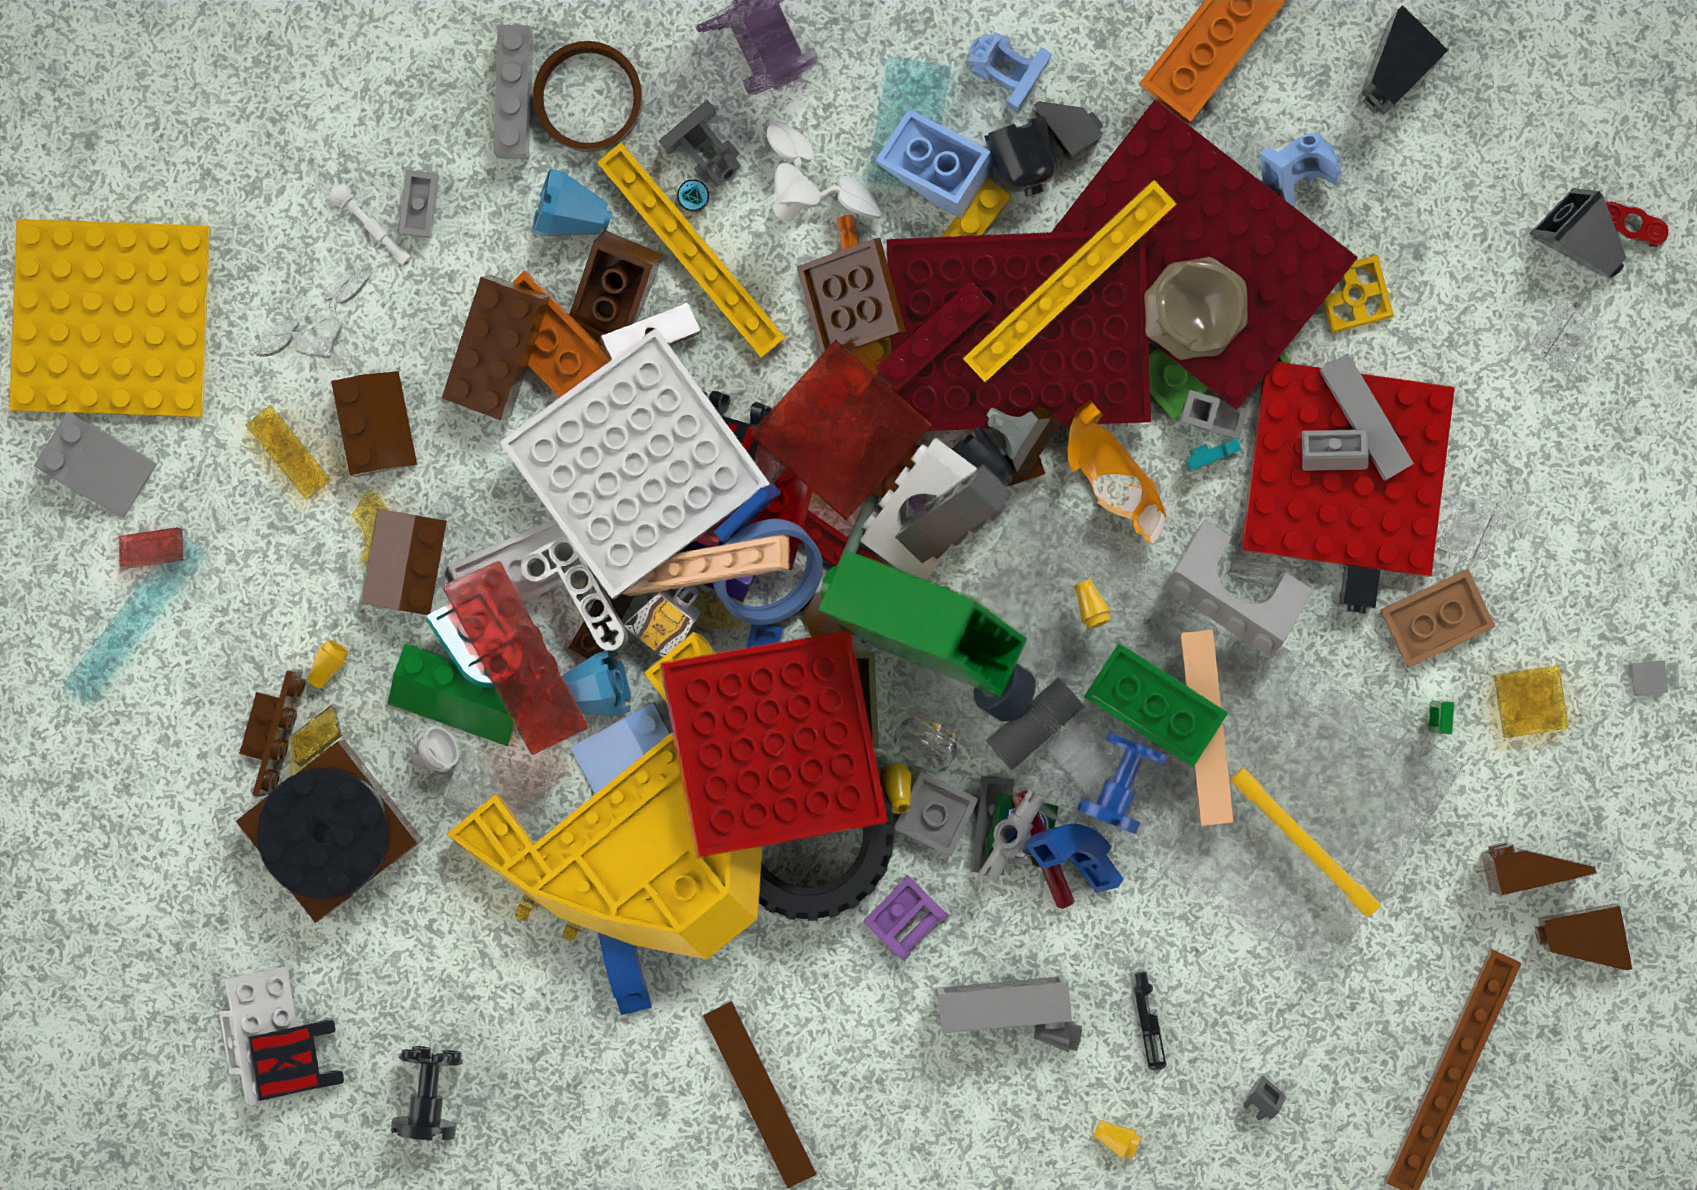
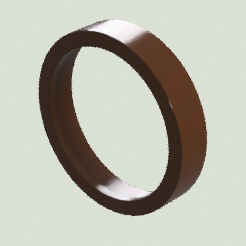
(581, 48)

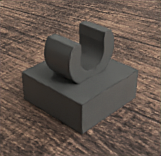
(1265, 1098)

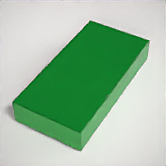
(1441, 717)

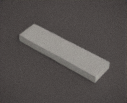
(1365, 414)

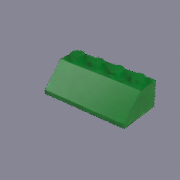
(438, 690)

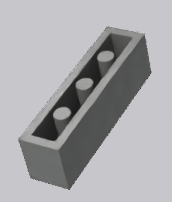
(953, 515)

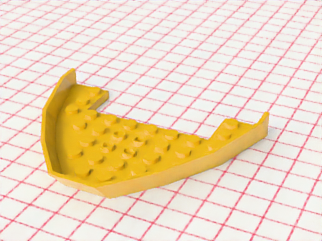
(627, 856)

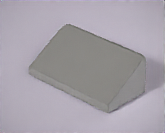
(1335, 450)

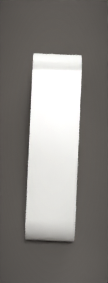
(581, 597)

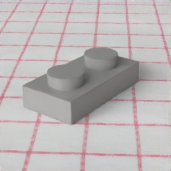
(418, 203)

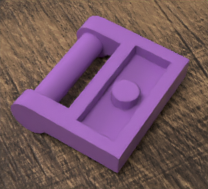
(897, 910)

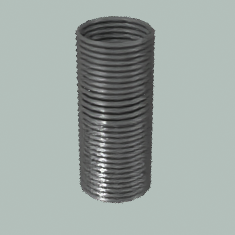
(1028, 732)

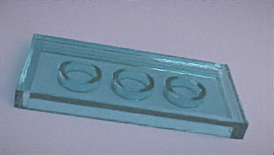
(907, 86)

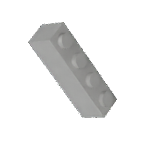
(513, 91)

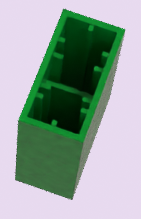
(922, 622)

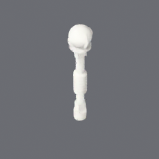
(342, 197)

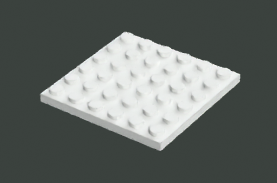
(634, 463)

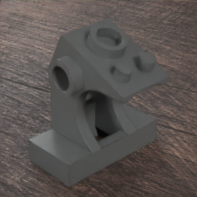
(693, 132)

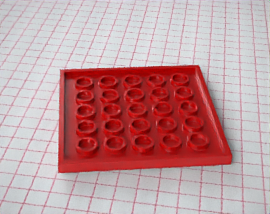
(1346, 513)
(773, 743)

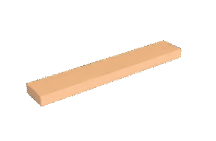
(716, 564)
(1211, 767)

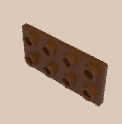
(267, 730)

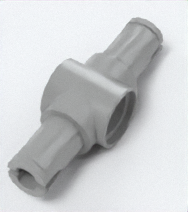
(1002, 848)

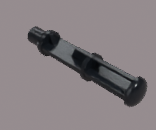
(1148, 1021)

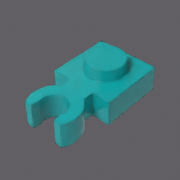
(1203, 455)

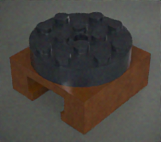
(364, 824)

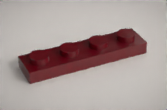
(934, 336)

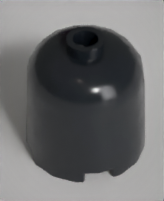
(1023, 156)
(980, 450)

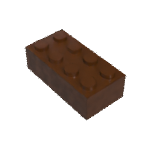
(495, 347)

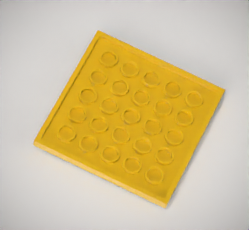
(109, 318)

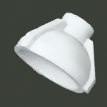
(436, 750)

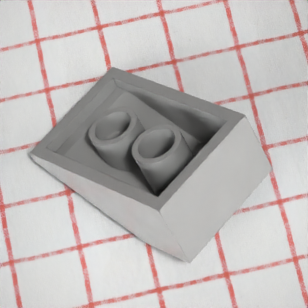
(95, 464)

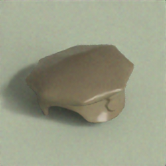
(1196, 308)

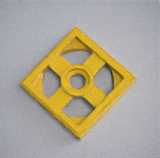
(1358, 307)

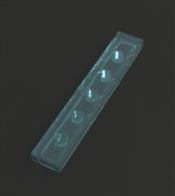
(132, 622)

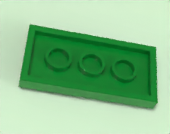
(1156, 704)

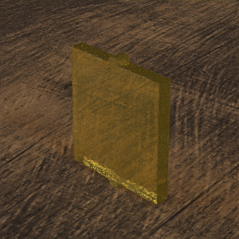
(316, 735)

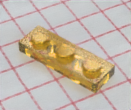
(288, 452)

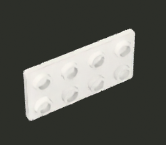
(257, 1006)

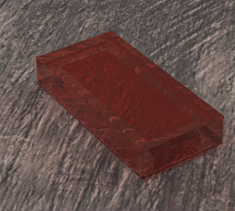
(151, 548)

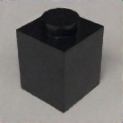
(1359, 588)

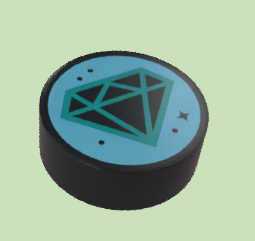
(693, 195)

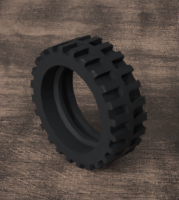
(841, 893)

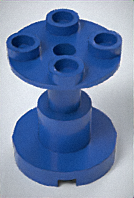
(1116, 795)

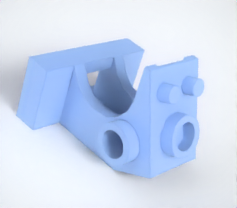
(985, 53)
(1304, 157)

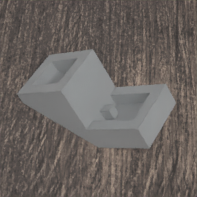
(1213, 415)

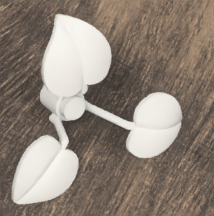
(797, 192)

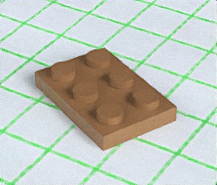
(1437, 618)

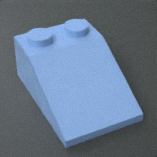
(936, 162)
(619, 745)

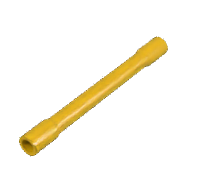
(1354, 891)

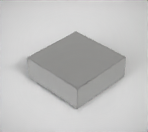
(1649, 678)

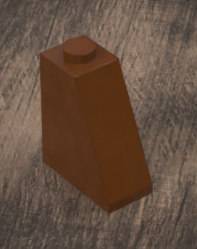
(1588, 935)

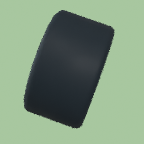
(1014, 699)

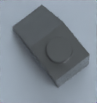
(1070, 126)

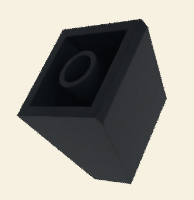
(1400, 61)

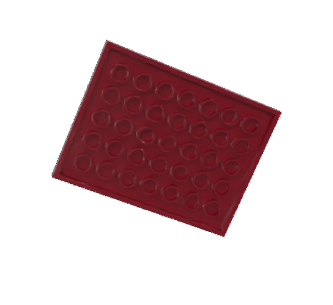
(1222, 216)
(1084, 354)

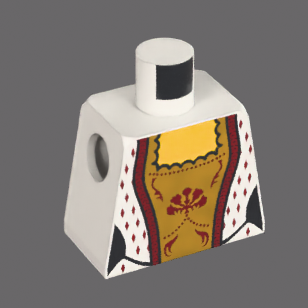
(666, 619)

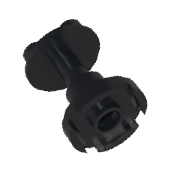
(426, 1106)

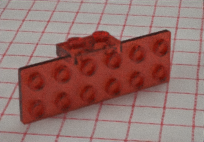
(515, 657)

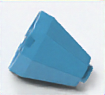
(569, 208)
(599, 685)

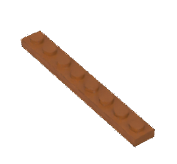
(1453, 1071)

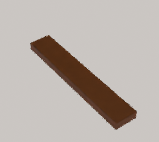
(759, 1094)

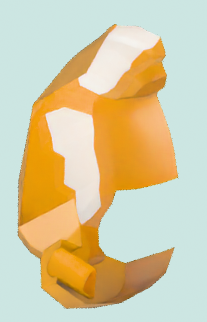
(1101, 454)

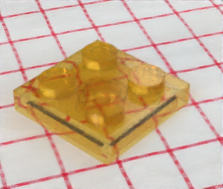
(1531, 701)

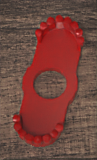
(1652, 231)

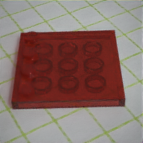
(840, 430)

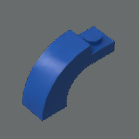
(1080, 846)
(625, 975)

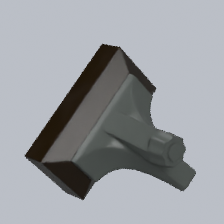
(1024, 435)

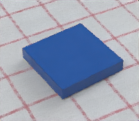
(748, 511)

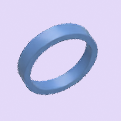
(797, 597)

